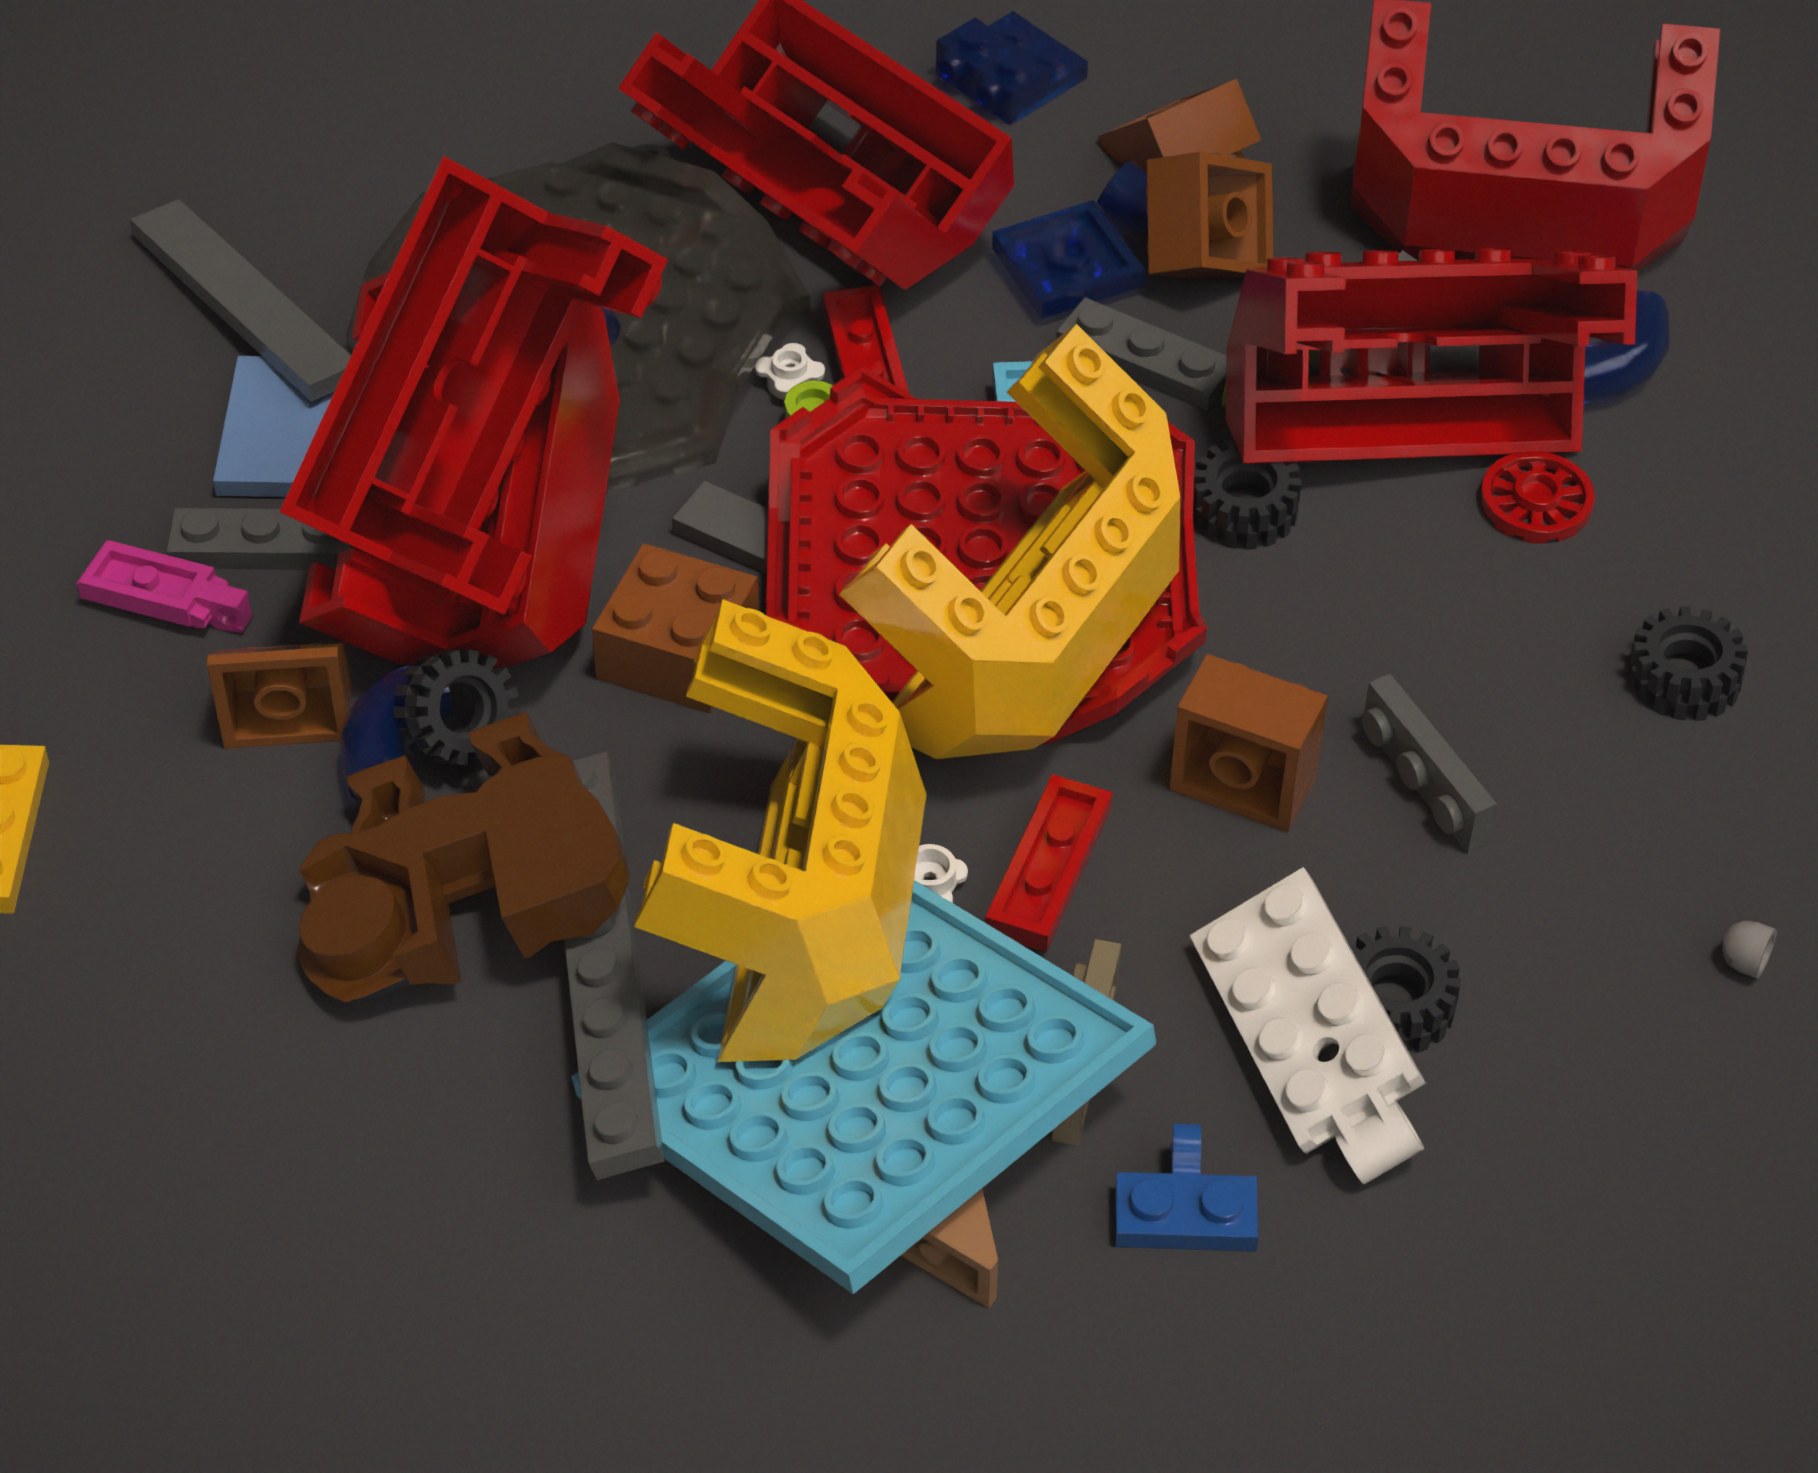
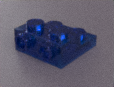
(1007, 65)

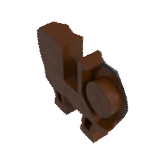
(387, 885)

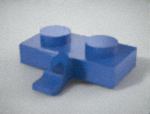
(1184, 1205)

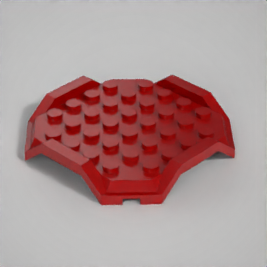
(973, 487)

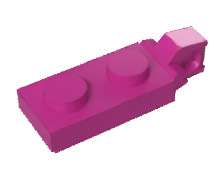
(164, 588)

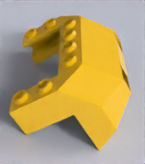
(1025, 649)
(830, 892)

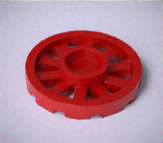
(1537, 496)

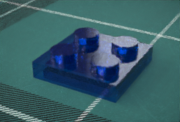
(1067, 258)

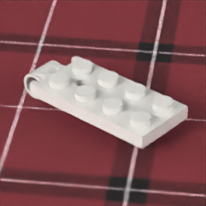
(1294, 994)

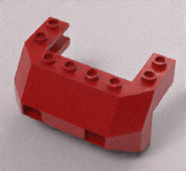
(1529, 183)
(902, 191)
(1381, 323)
(453, 376)
(545, 507)

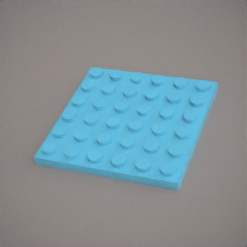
(902, 1111)

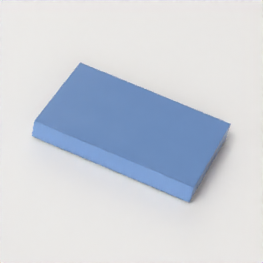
(264, 431)

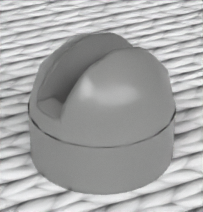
(1748, 947)

